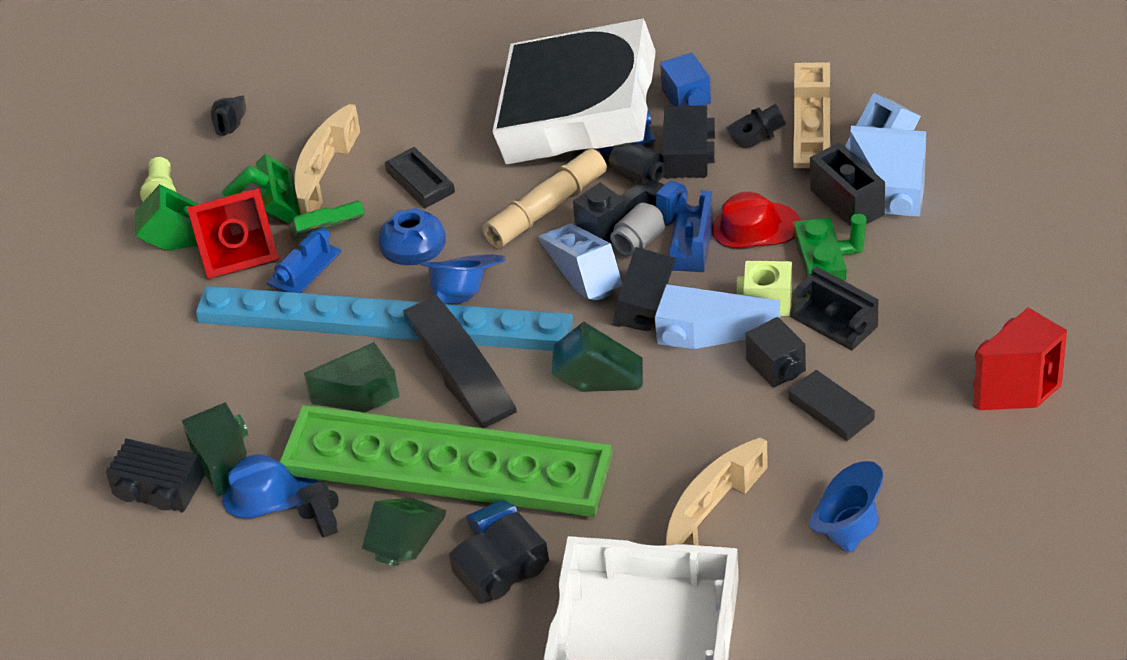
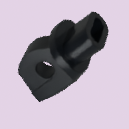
(227, 114)
(755, 126)
(642, 194)
(318, 502)

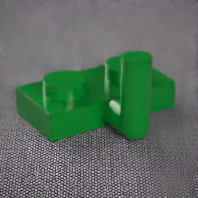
(276, 187)
(820, 246)

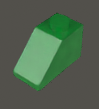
(165, 220)

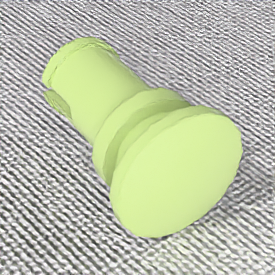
(159, 173)

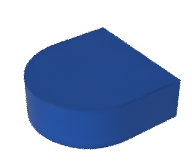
(667, 200)

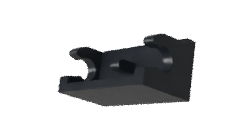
(642, 288)
(835, 308)

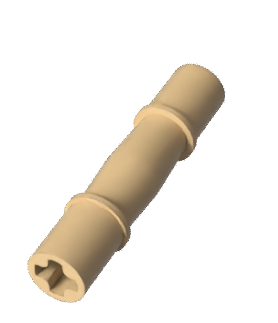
(544, 198)

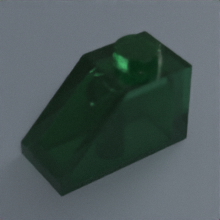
(596, 362)
(353, 381)
(218, 441)
(401, 529)

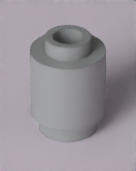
(637, 228)

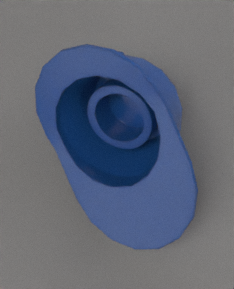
(460, 277)
(261, 487)
(848, 505)

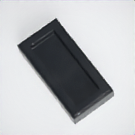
(419, 177)
(831, 405)

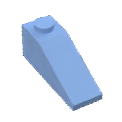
(583, 260)
(709, 318)

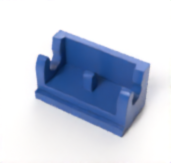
(692, 233)

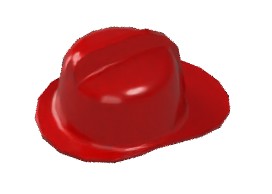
(753, 221)

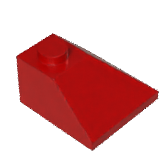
(233, 233)

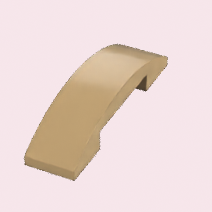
(811, 111)
(332, 136)
(734, 469)

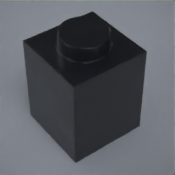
(599, 211)
(775, 352)

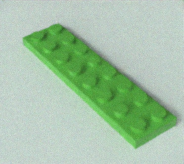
(448, 460)

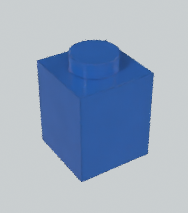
(685, 81)

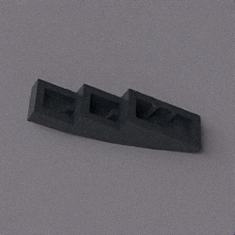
(460, 361)

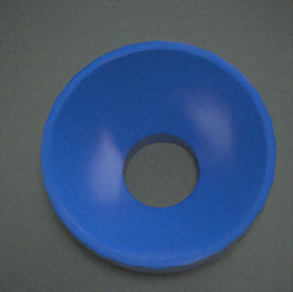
(412, 244)

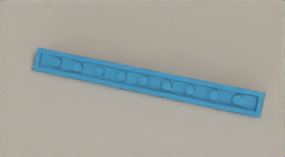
(375, 317)

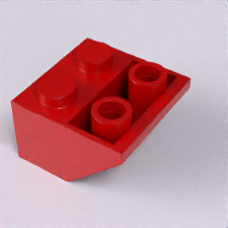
(1020, 364)

